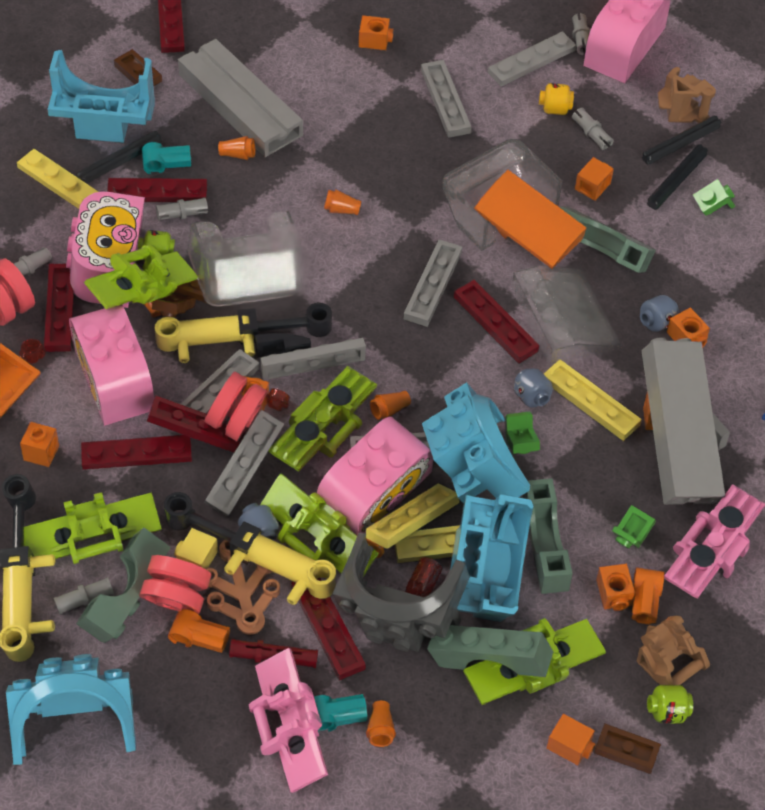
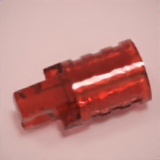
(424, 577)

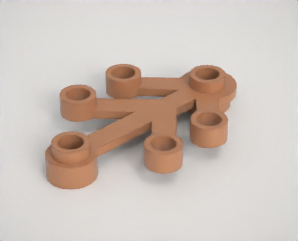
(242, 592)

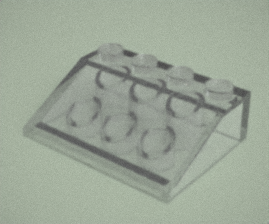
(563, 313)

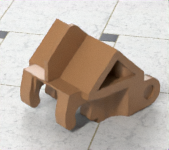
(678, 99)
(665, 644)

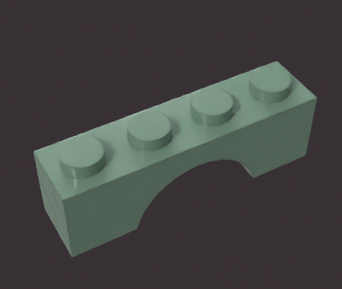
(614, 243)
(550, 558)
(105, 613)
(521, 651)

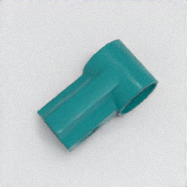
(158, 158)
(340, 711)

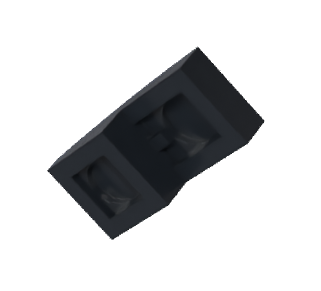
(279, 343)

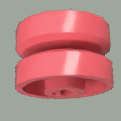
(14, 292)
(233, 404)
(175, 584)

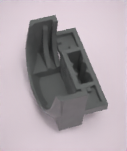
(394, 614)

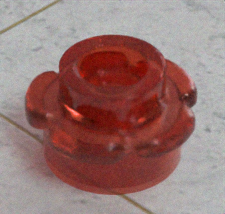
(29, 346)
(277, 399)

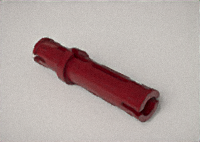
(260, 652)

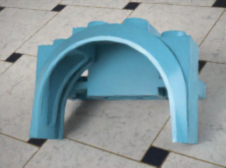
(96, 110)
(471, 447)
(493, 549)
(69, 689)

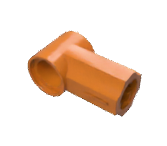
(647, 589)
(192, 629)

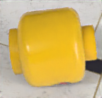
(556, 99)

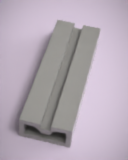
(240, 97)
(682, 422)

